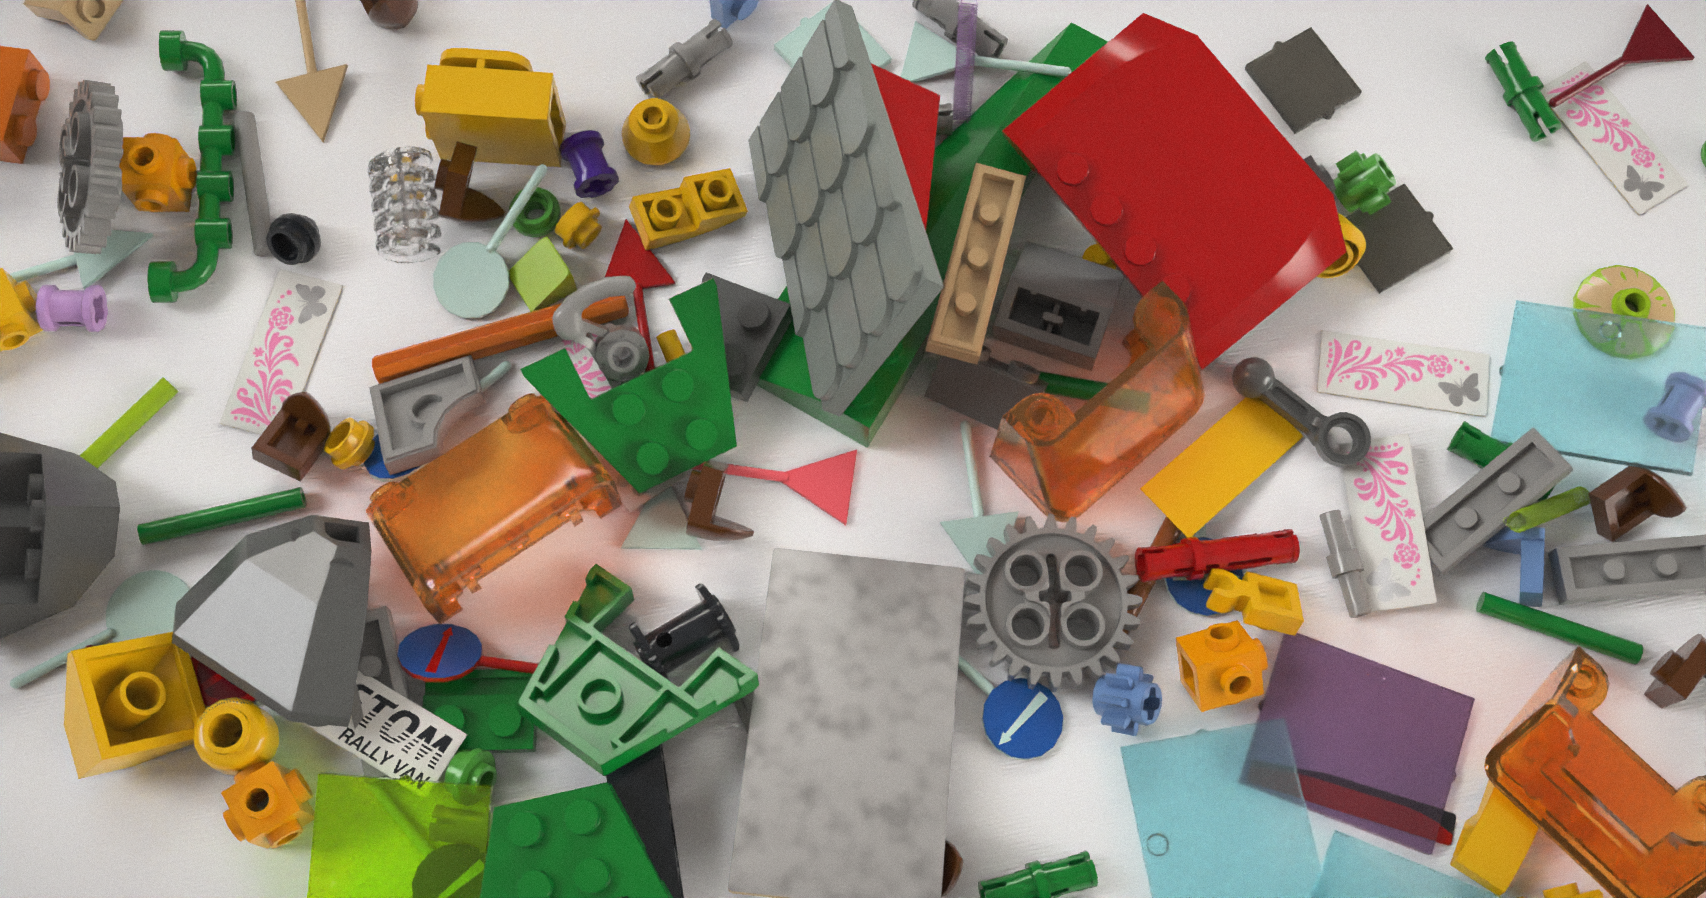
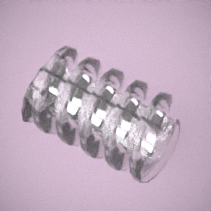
(404, 204)

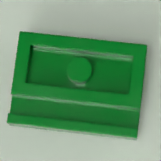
(485, 709)

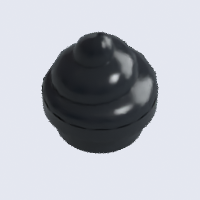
(293, 238)

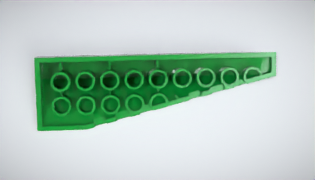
(952, 172)

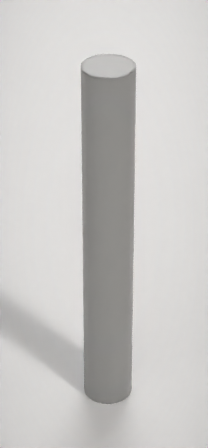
(253, 181)

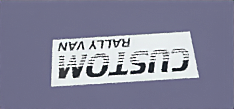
(396, 734)

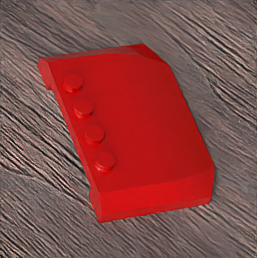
(1182, 180)

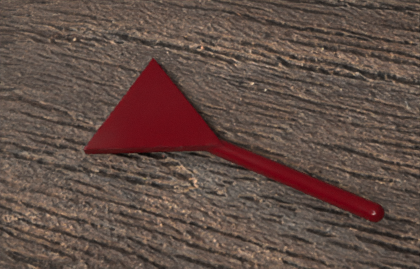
(1648, 43)

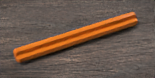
(487, 339)

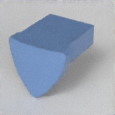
(1530, 546)

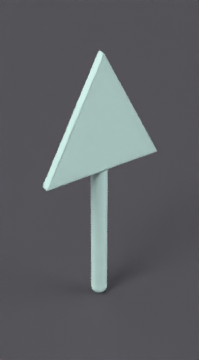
(92, 266)
(972, 533)

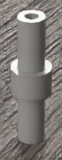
(1345, 564)

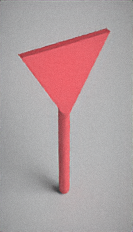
(822, 482)

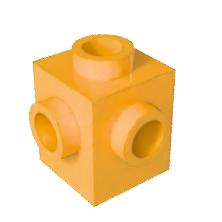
(157, 173)
(1221, 665)
(285, 812)

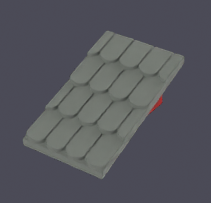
(847, 204)

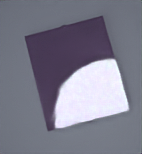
(1368, 739)

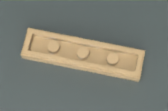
(976, 264)

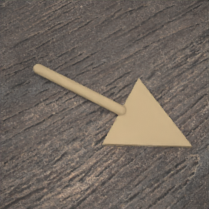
(317, 91)

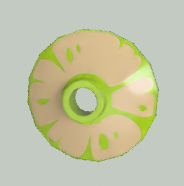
(1613, 285)

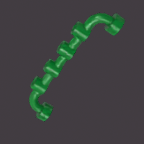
(211, 182)

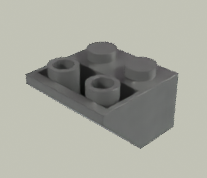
(1058, 305)

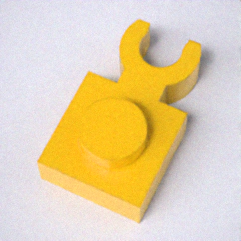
(1260, 598)

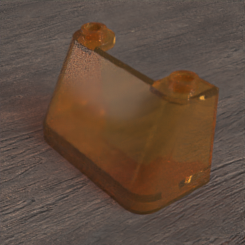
(1076, 458)
(489, 502)
(1597, 792)

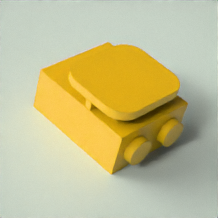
(492, 104)

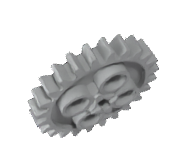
(90, 167)
(1004, 600)

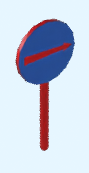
(449, 654)

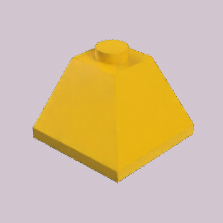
(129, 703)

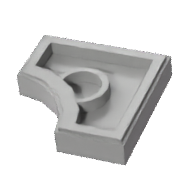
(420, 410)

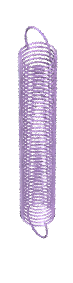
(963, 96)

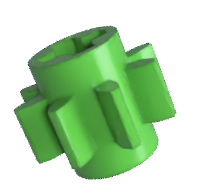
(1363, 182)

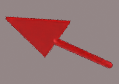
(646, 271)

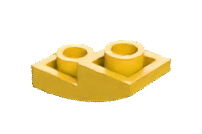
(694, 208)
(1494, 842)

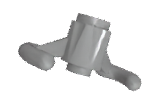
(571, 326)

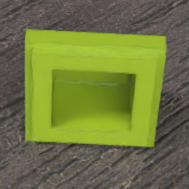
(542, 276)

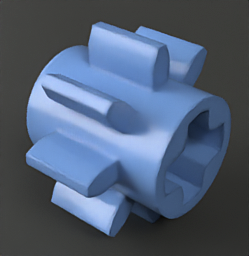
(1127, 699)

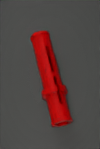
(1197, 557)

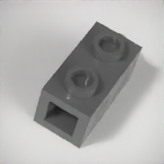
(983, 389)

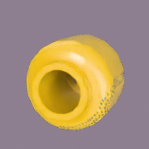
(235, 735)

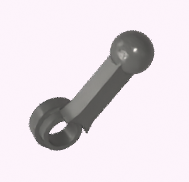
(1256, 379)

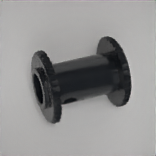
(686, 634)

